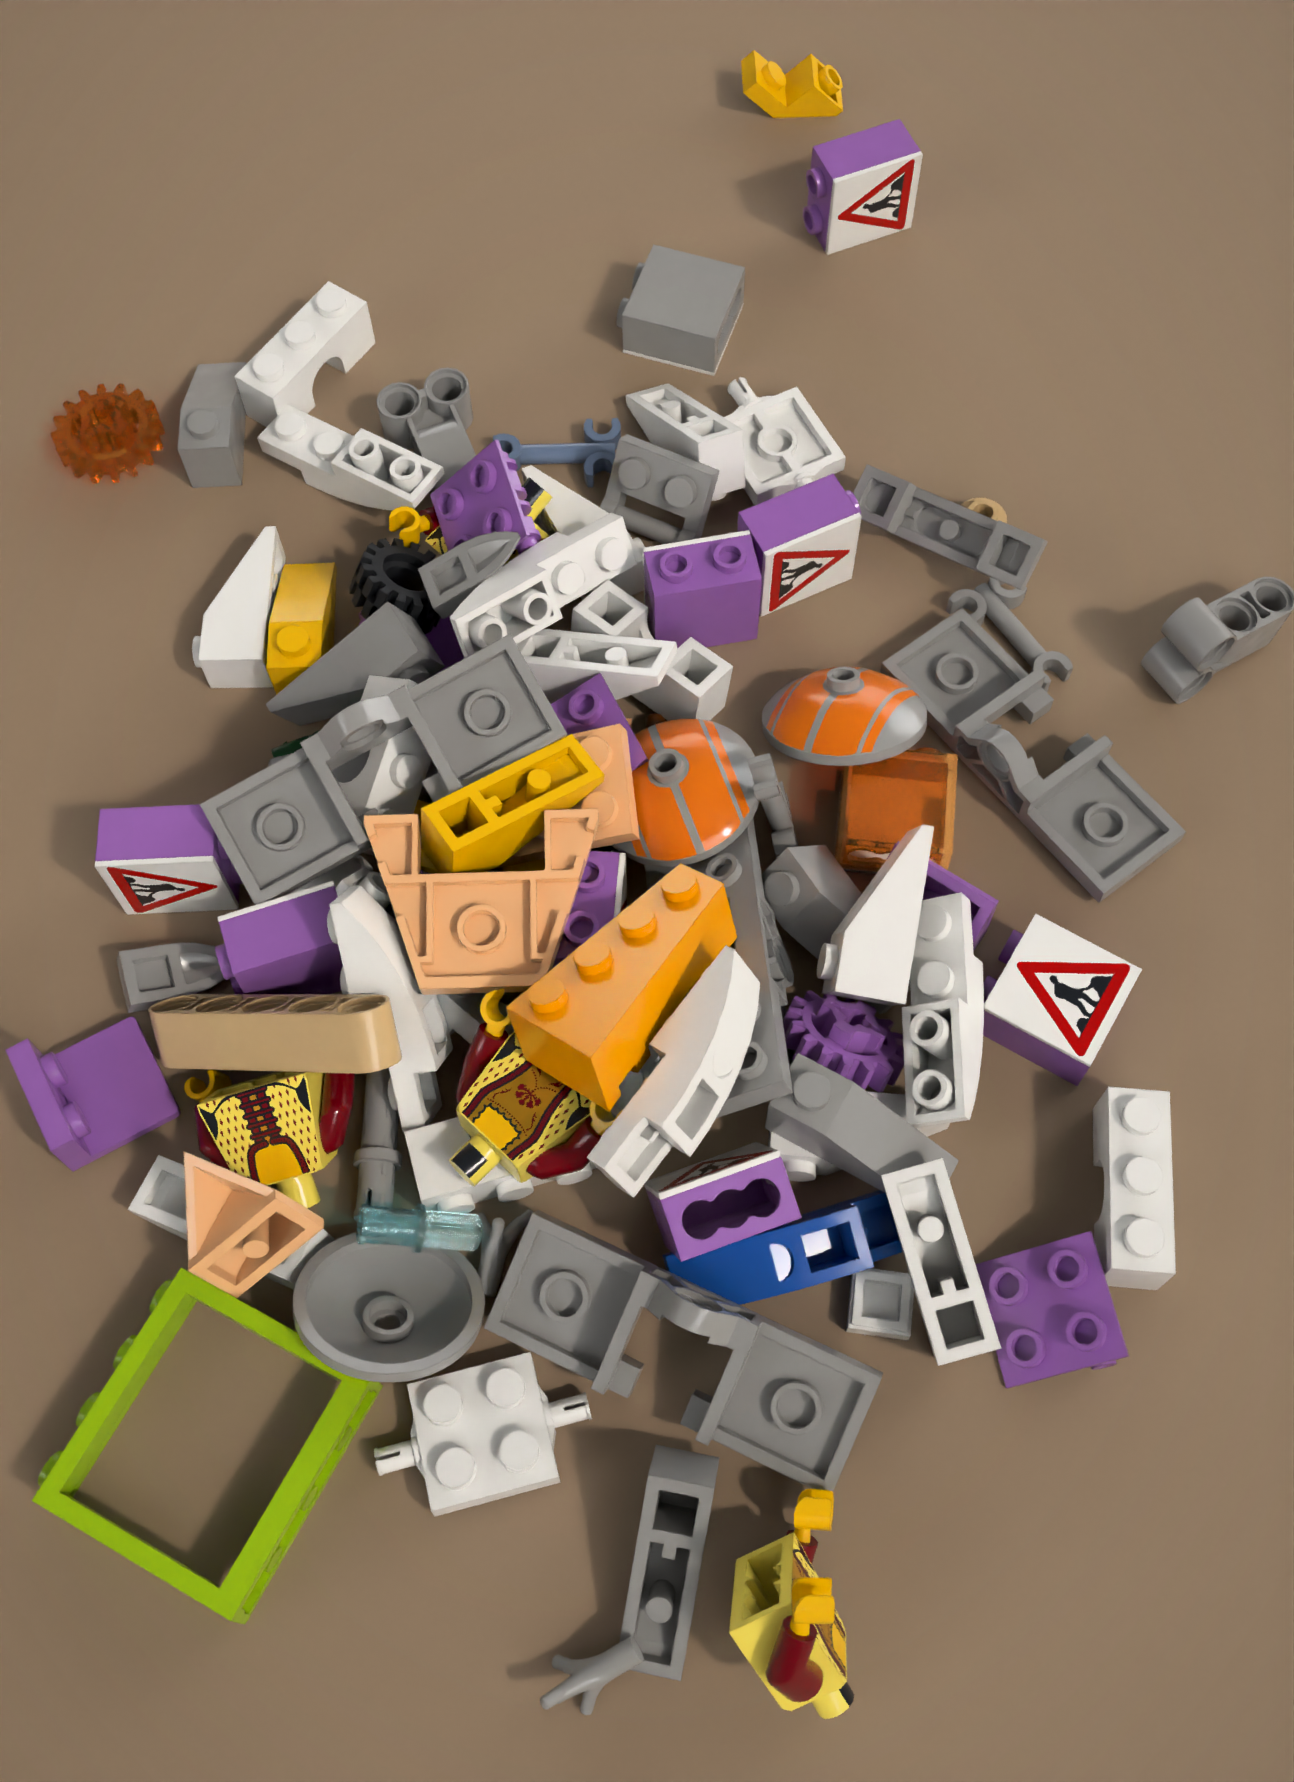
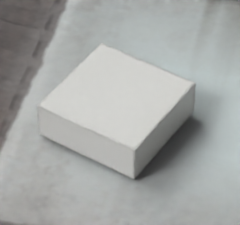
(880, 1304)

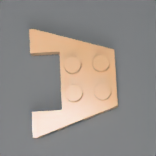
(482, 926)

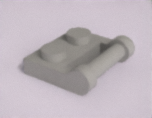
(663, 481)

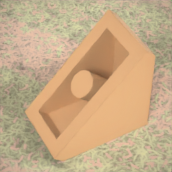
(239, 1226)

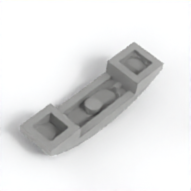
(948, 528)

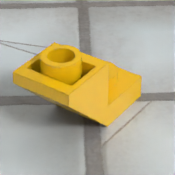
(802, 92)

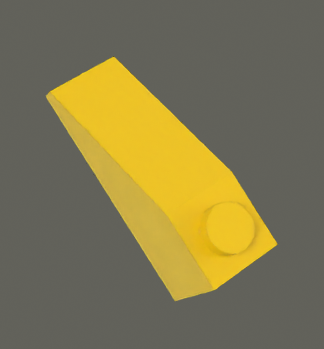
(301, 621)
(505, 810)

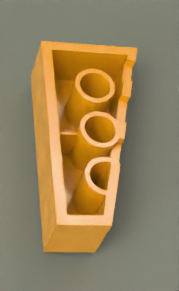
(613, 993)

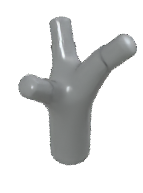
(496, 1245)
(592, 1674)

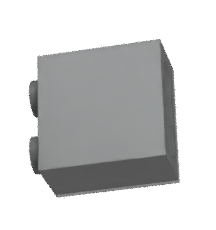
(681, 309)

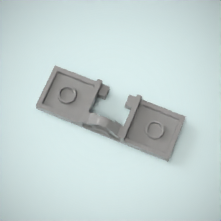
(1084, 811)
(295, 817)
(758, 943)
(779, 1395)

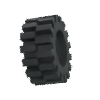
(393, 576)

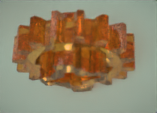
(108, 433)

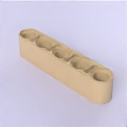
(277, 1032)

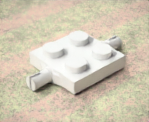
(782, 442)
(482, 1434)

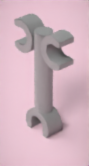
(996, 603)
(774, 802)

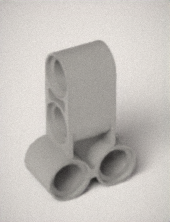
(430, 419)
(1215, 635)

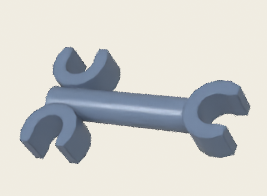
(595, 453)

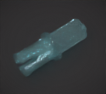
(418, 1228)

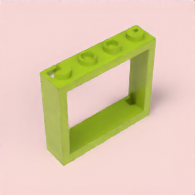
(293, 1498)

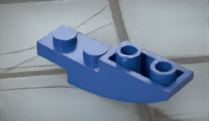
(798, 1253)

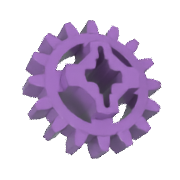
(845, 1039)

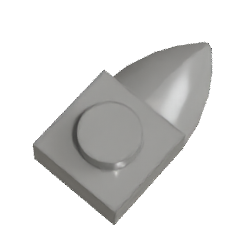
(462, 569)
(166, 972)

